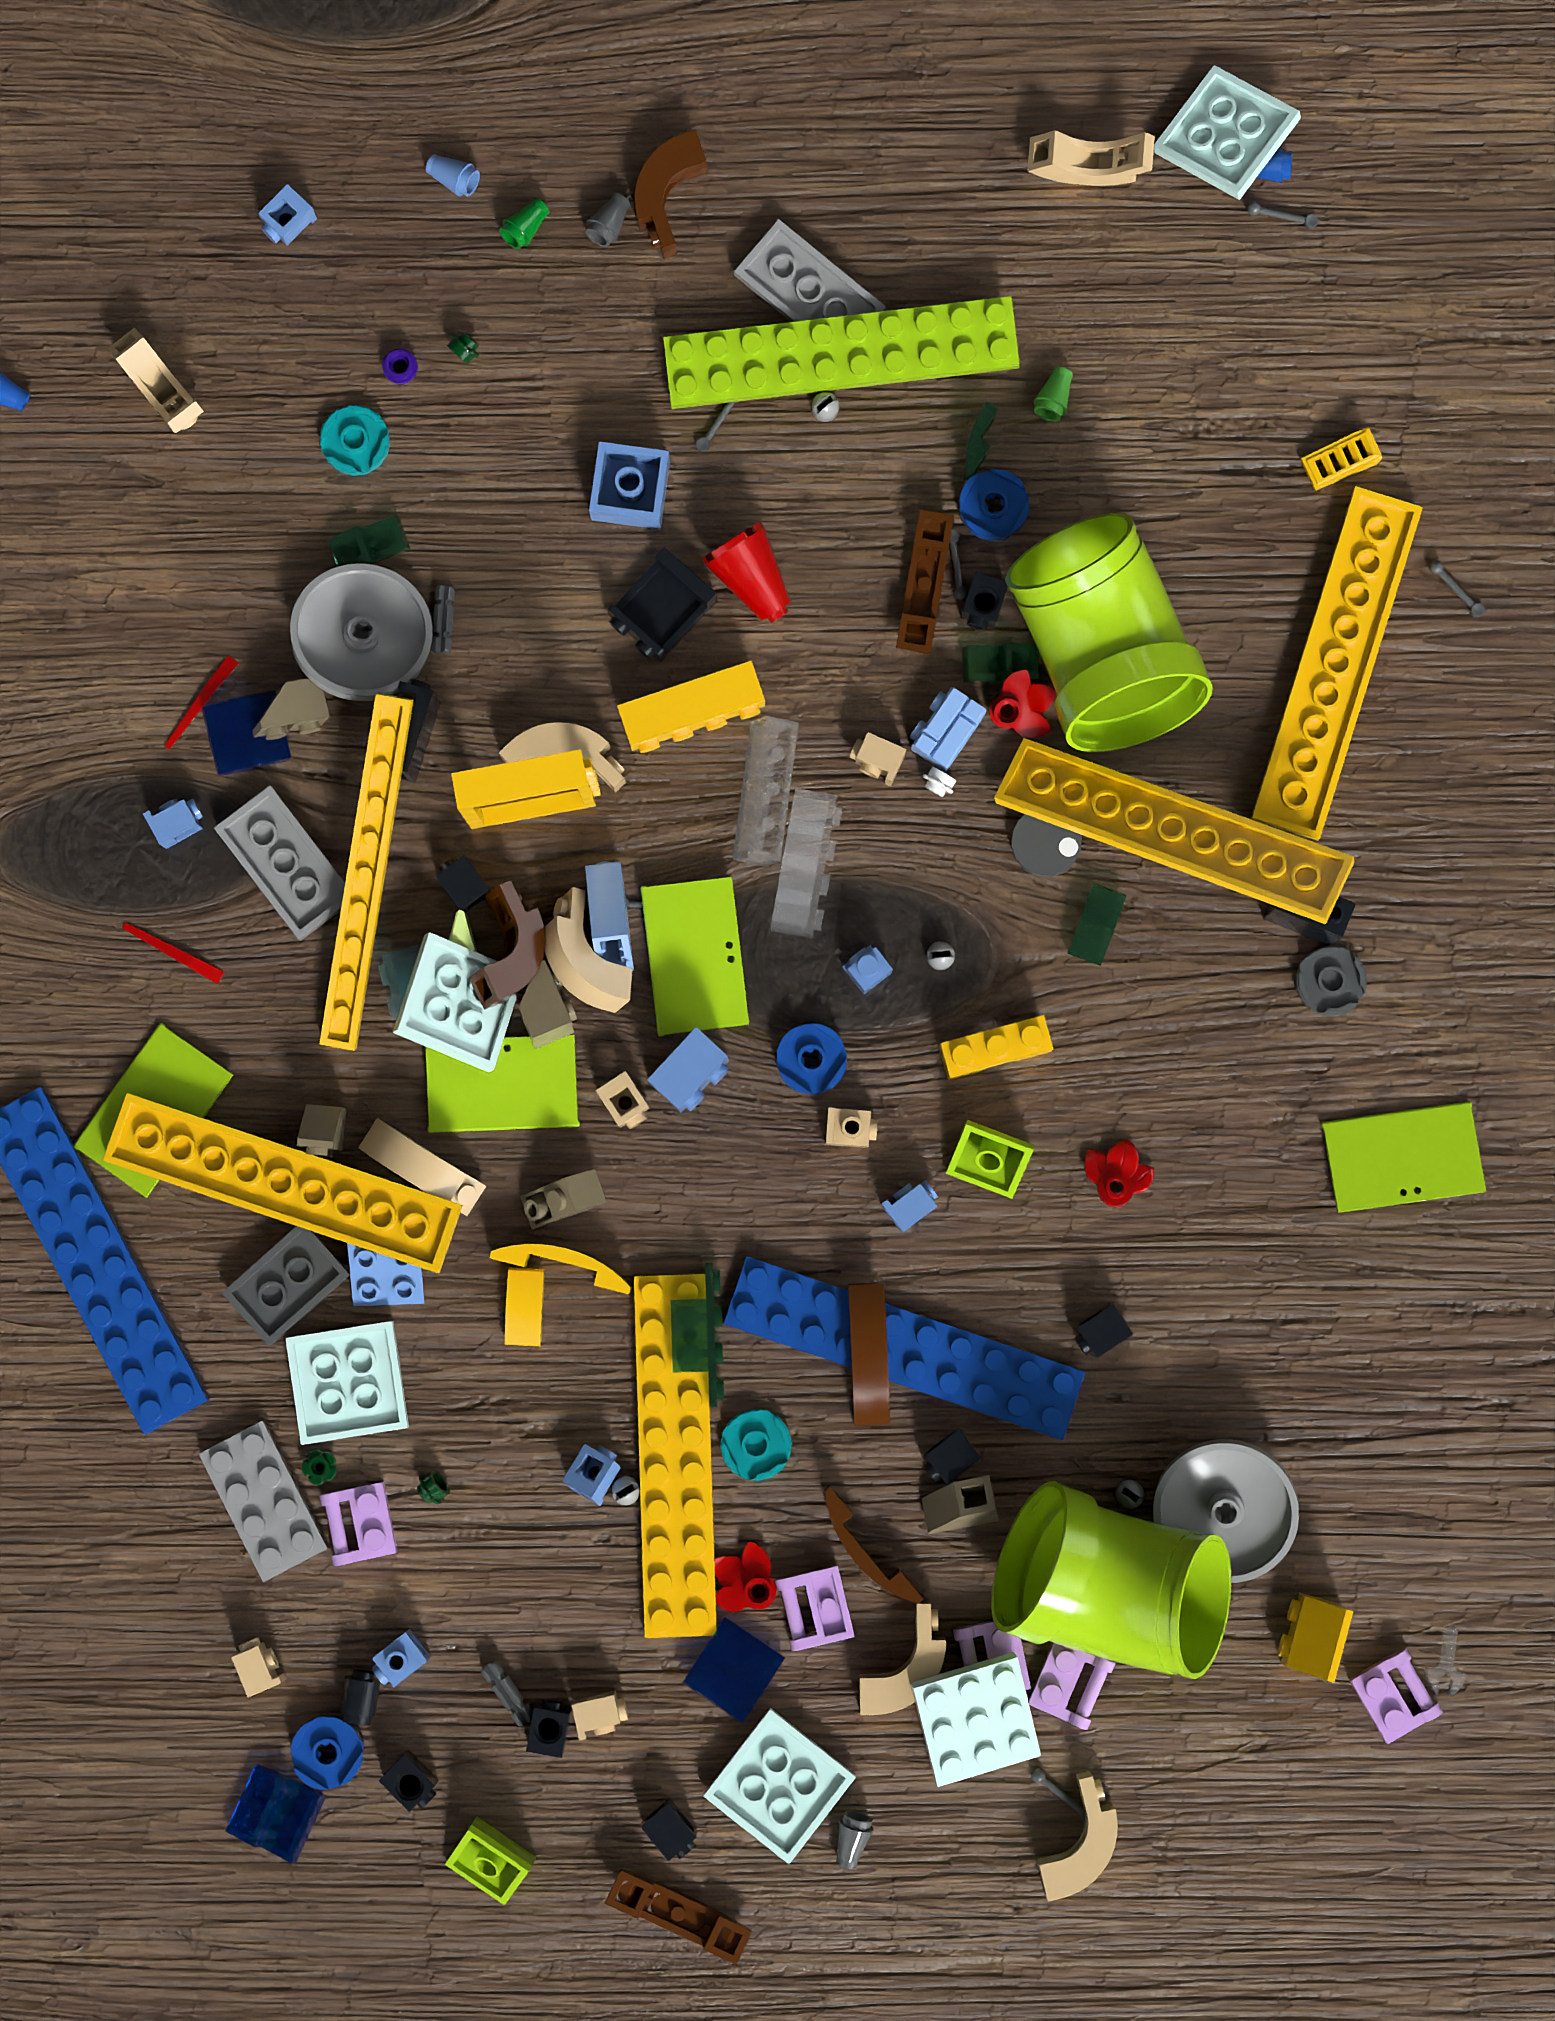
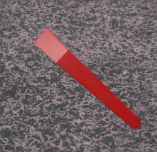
(212, 685)
(188, 960)

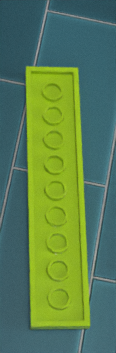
(841, 352)

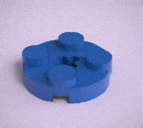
(999, 524)
(815, 1079)
(306, 1755)

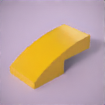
(524, 1306)

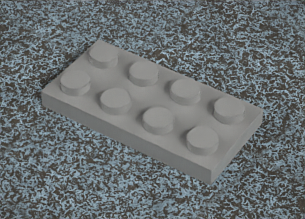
(801, 279)
(284, 862)
(263, 1500)

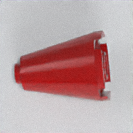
(751, 572)

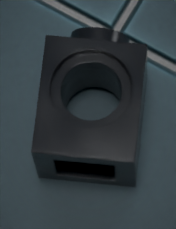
(989, 587)
(462, 883)
(1102, 1331)
(950, 1457)
(542, 1743)
(393, 1782)
(670, 1830)

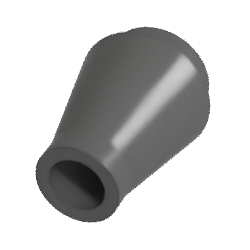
(607, 221)
(853, 1836)

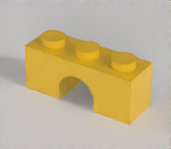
(995, 1047)

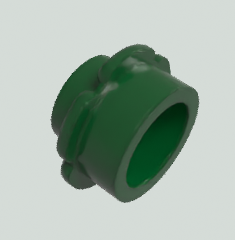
(463, 347)
(328, 1462)
(433, 1487)

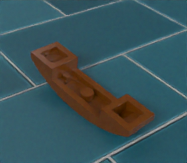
(925, 581)
(869, 1353)
(897, 1582)
(679, 1914)

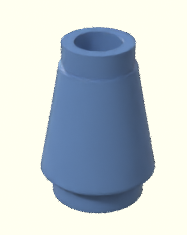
(454, 174)

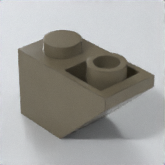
(294, 707)
(543, 1009)
(322, 1130)
(563, 1198)
(960, 1505)

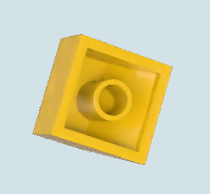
(1315, 1636)

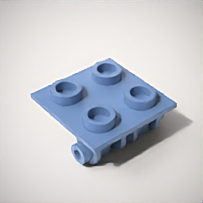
(383, 1279)

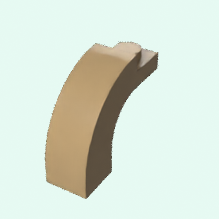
(1090, 162)
(155, 381)
(566, 737)
(576, 964)
(420, 1166)
(893, 1690)
(1088, 1857)

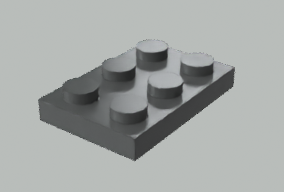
(286, 1284)

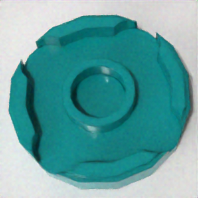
(355, 440)
(756, 1444)

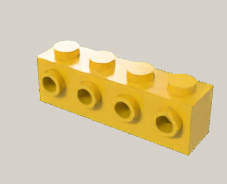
(692, 706)

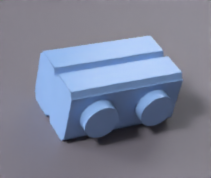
(947, 729)

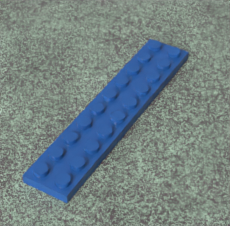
(96, 1264)
(920, 1350)

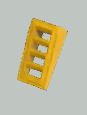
(1369, 446)

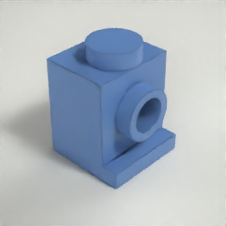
(286, 205)
(174, 821)
(867, 968)
(911, 1205)
(580, 1473)
(409, 1649)

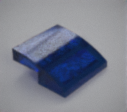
(232, 739)
(733, 1670)
(275, 1813)

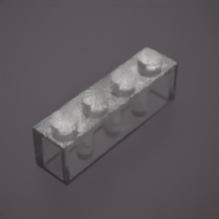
(765, 791)
(804, 863)

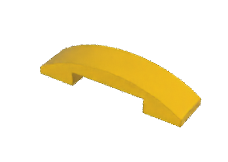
(520, 1255)

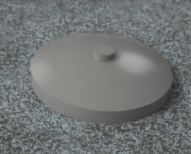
(360, 631)
(1235, 1494)

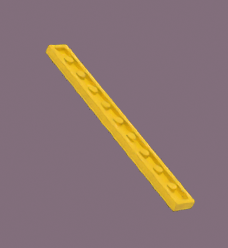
(366, 871)

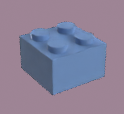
(629, 485)
(689, 1071)

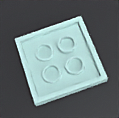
(1226, 132)
(444, 1008)
(347, 1382)
(975, 1719)
(779, 1785)

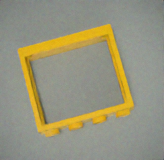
(526, 789)

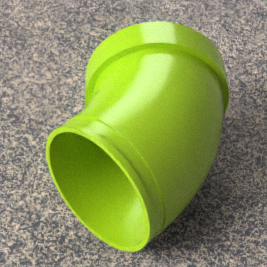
(1108, 635)
(1112, 1584)

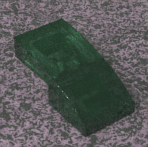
(977, 448)
(370, 543)
(996, 663)
(1097, 924)

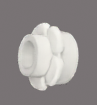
(939, 782)

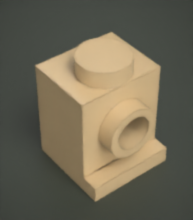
(878, 757)
(623, 1087)
(838, 1135)
(257, 1667)
(598, 1713)

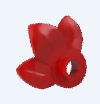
(1027, 703)
(1119, 1168)
(740, 1576)

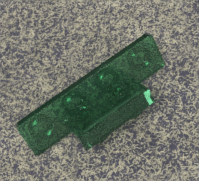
(694, 1335)

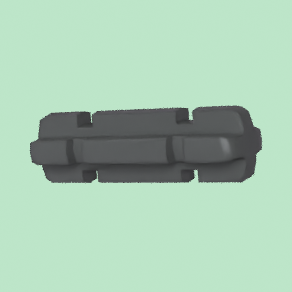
(443, 619)
(507, 1692)

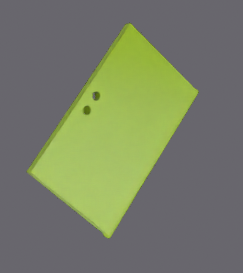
(694, 956)
(162, 1072)
(522, 1092)
(1391, 1154)

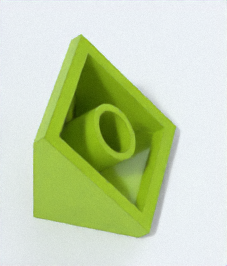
(989, 1159)
(490, 1861)

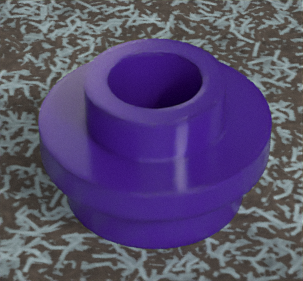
(400, 356)

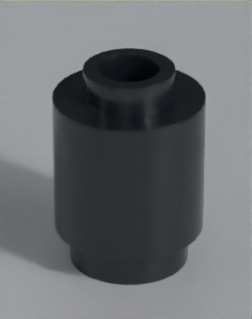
(359, 1697)

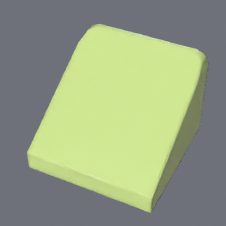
(461, 931)

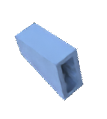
(609, 913)

